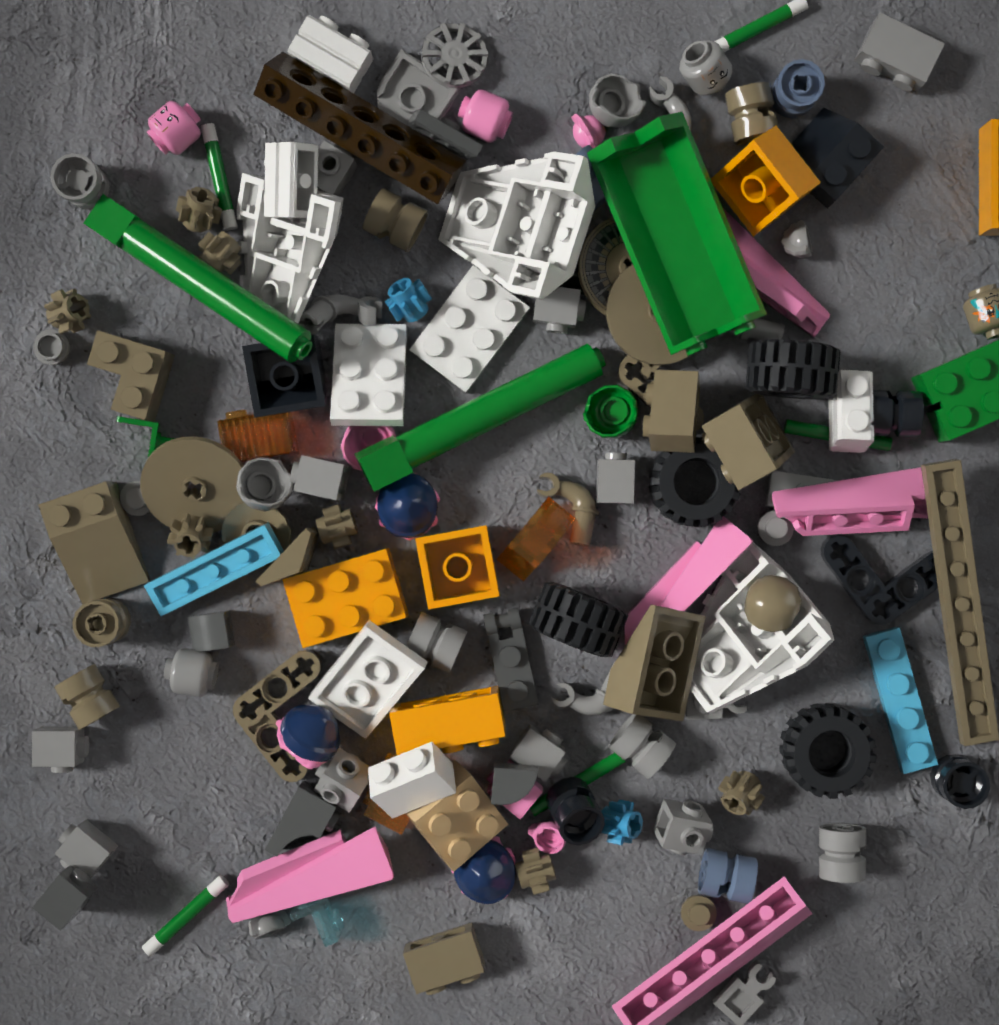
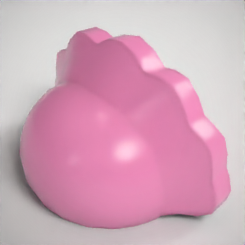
(588, 131)
(546, 837)

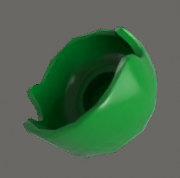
(611, 411)

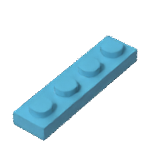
(214, 569)
(900, 700)

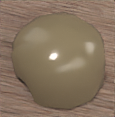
(772, 603)

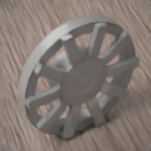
(454, 55)

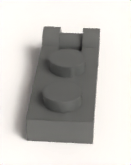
(511, 661)

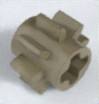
(198, 209)
(220, 252)
(67, 311)
(336, 526)
(190, 536)
(741, 793)
(535, 871)

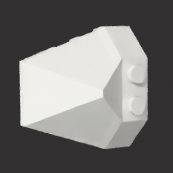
(522, 221)
(283, 253)
(738, 656)

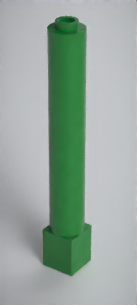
(200, 280)
(398, 455)

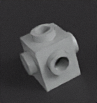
(342, 779)
(683, 827)

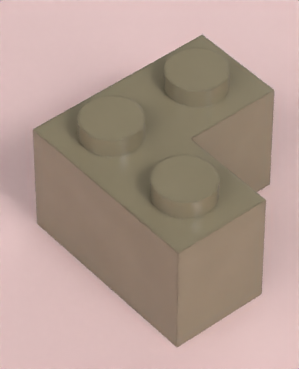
(142, 372)

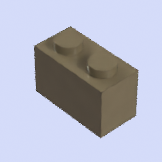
(673, 411)
(444, 959)

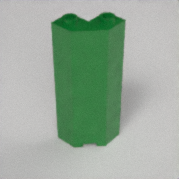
(677, 234)

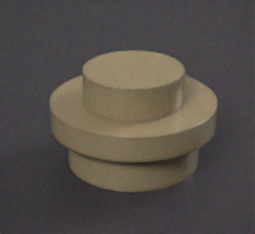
(698, 912)

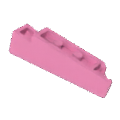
(777, 285)
(855, 505)
(692, 572)
(311, 874)

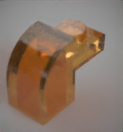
(536, 539)

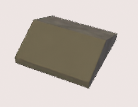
(294, 559)

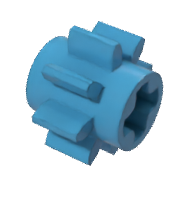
(408, 300)
(621, 822)

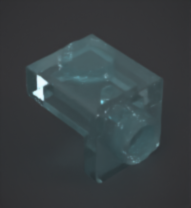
(328, 920)

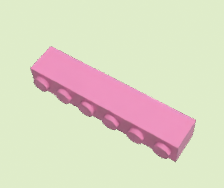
(714, 957)

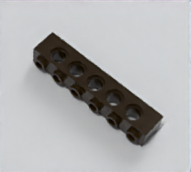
(359, 127)

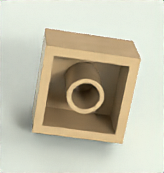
(459, 822)

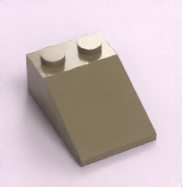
(747, 441)
(95, 541)
(657, 665)

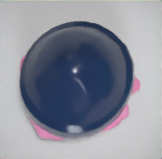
(408, 507)
(309, 734)
(488, 873)

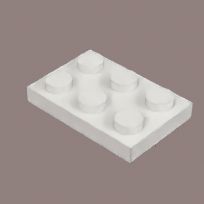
(469, 329)
(368, 375)
(368, 679)

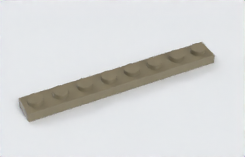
(960, 601)

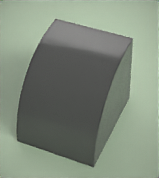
(211, 631)
(512, 782)

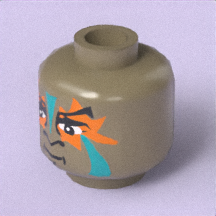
(983, 311)

